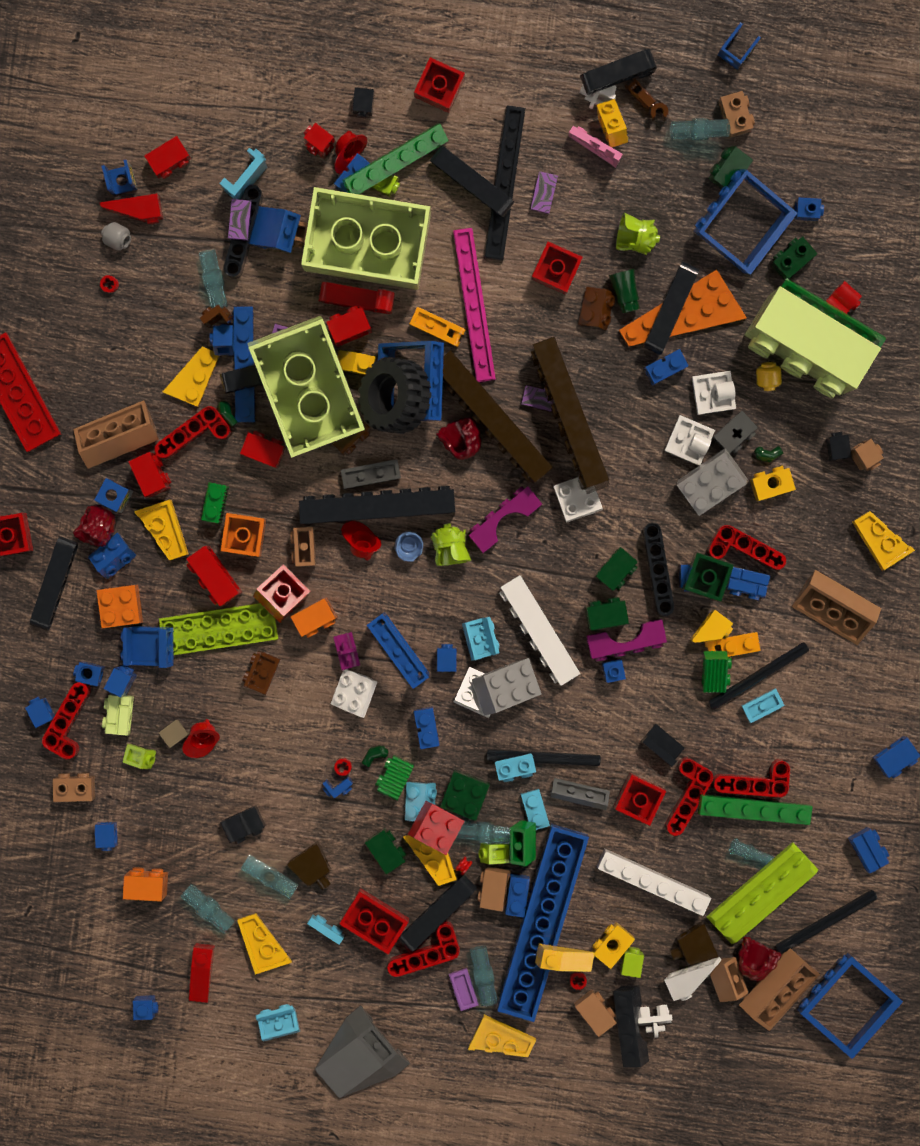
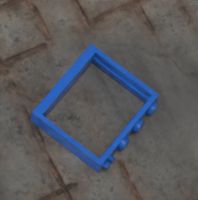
(769, 238)
(433, 368)
(398, 650)
(871, 1026)

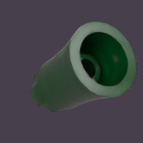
(625, 290)

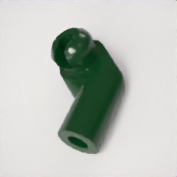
(225, 411)
(768, 456)
(375, 752)

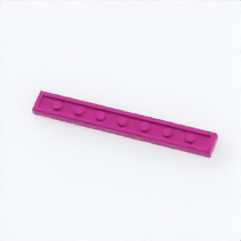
(474, 305)

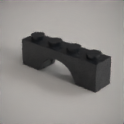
(627, 1006)

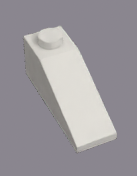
(686, 981)

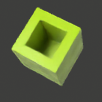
(632, 962)

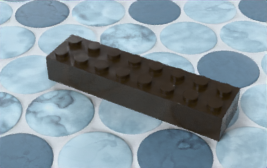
(571, 417)
(494, 419)

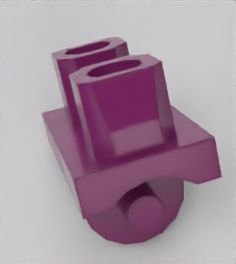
(346, 650)

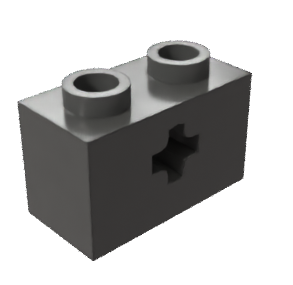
(739, 422)

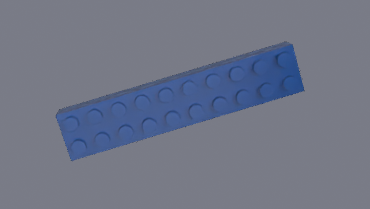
(542, 921)

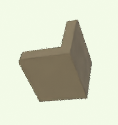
(173, 733)

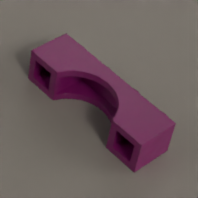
(524, 503)
(650, 634)

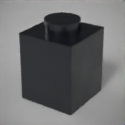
(363, 102)
(838, 446)

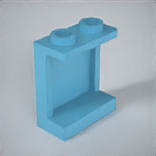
(249, 176)

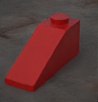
(141, 208)
(201, 972)

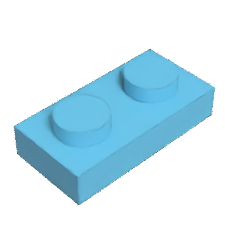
(762, 705)
(535, 808)
(332, 932)

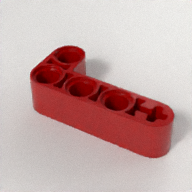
(348, 296)
(189, 436)
(749, 550)
(69, 717)
(750, 782)
(685, 799)
(421, 953)

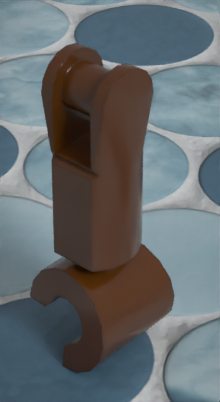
(647, 100)

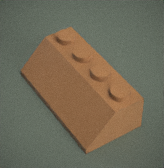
(115, 434)
(836, 607)
(779, 990)

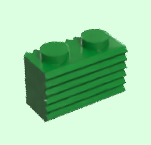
(214, 502)
(715, 671)
(395, 777)
(523, 843)

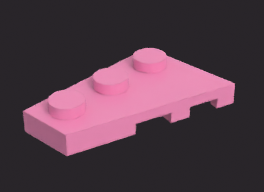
(595, 145)

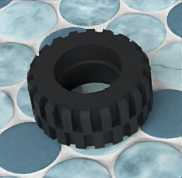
(377, 392)

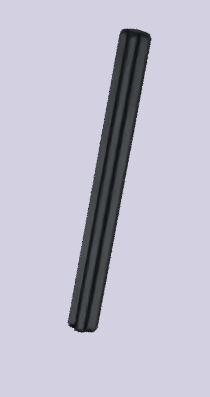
(759, 675)
(547, 757)
(826, 921)

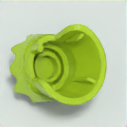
(636, 234)
(450, 546)

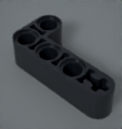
(635, 65)

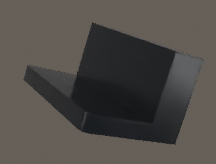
(663, 744)

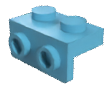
(481, 638)
(515, 767)
(416, 796)
(277, 1022)

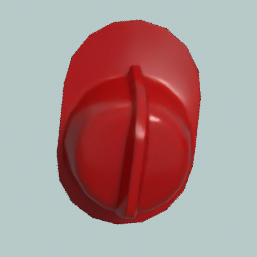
(347, 148)
(361, 539)
(200, 740)

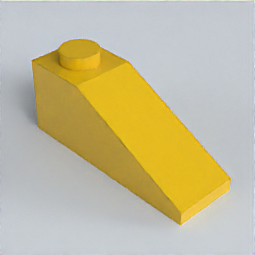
(564, 958)

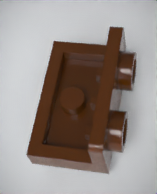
(597, 308)
(213, 315)
(347, 444)
(261, 672)

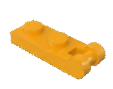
(436, 326)
(736, 644)

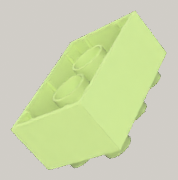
(366, 238)
(811, 343)
(306, 386)

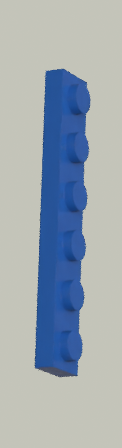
(242, 357)

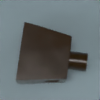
(311, 866)
(694, 945)

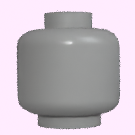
(116, 236)

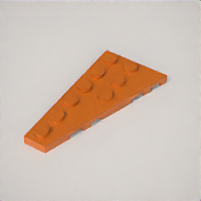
(706, 306)

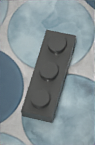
(370, 474)
(580, 794)

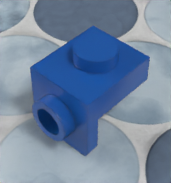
(342, 788)

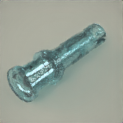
(749, 852)

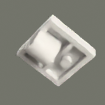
(714, 392)
(689, 440)
(576, 502)
(354, 692)
(467, 695)

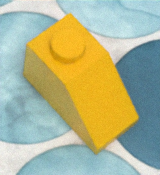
(355, 362)
(713, 628)

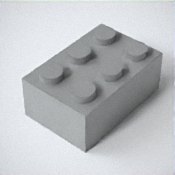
(712, 482)
(506, 686)

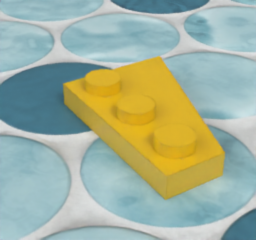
(194, 377)
(165, 528)
(881, 541)
(435, 862)
(261, 945)
(502, 1038)

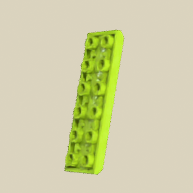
(221, 628)
(762, 893)

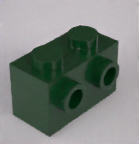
(731, 161)
(794, 258)
(616, 569)
(385, 850)

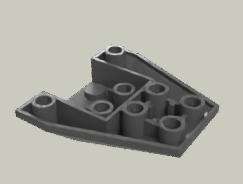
(359, 1056)

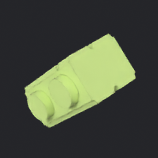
(118, 714)

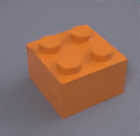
(243, 535)
(119, 606)
(313, 617)
(145, 884)

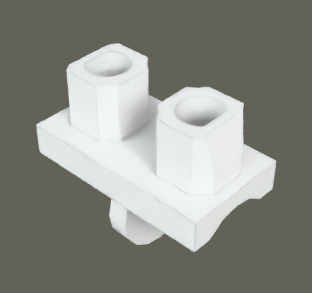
(599, 97)
(661, 1018)

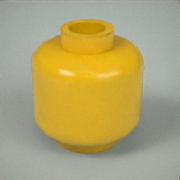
(769, 376)

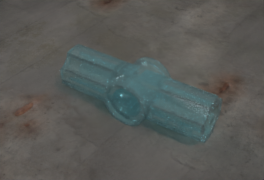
(700, 129)
(213, 278)
(484, 832)
(258, 869)
(207, 908)
(483, 976)

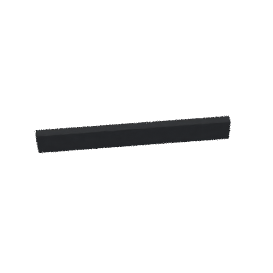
(505, 180)

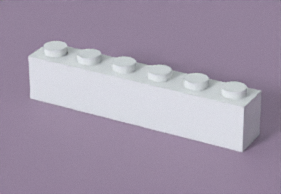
(540, 630)
(653, 882)

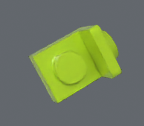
(387, 186)
(139, 757)
(494, 853)

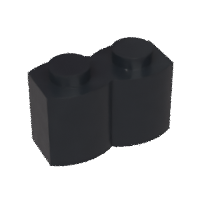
(243, 824)

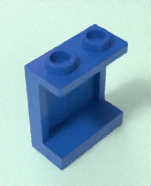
(275, 229)
(147, 646)

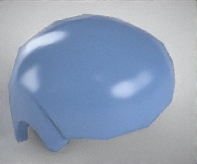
(408, 546)

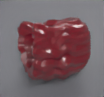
(461, 438)
(96, 526)
(756, 959)

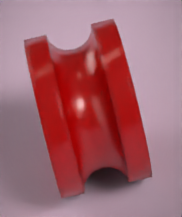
(106, 289)
(340, 761)
(463, 865)
(575, 985)

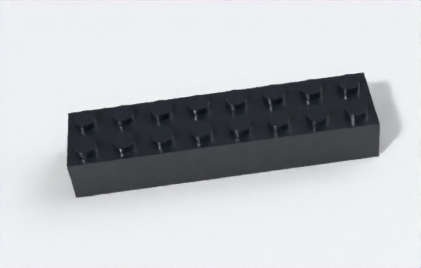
(376, 506)

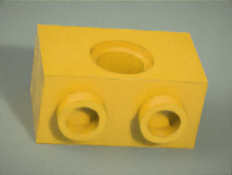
(612, 123)
(763, 491)
(610, 956)

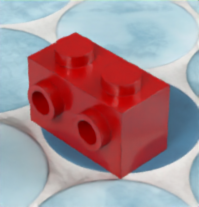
(318, 141)
(168, 157)
(262, 449)

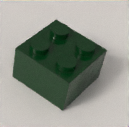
(707, 576)
(607, 614)
(464, 794)

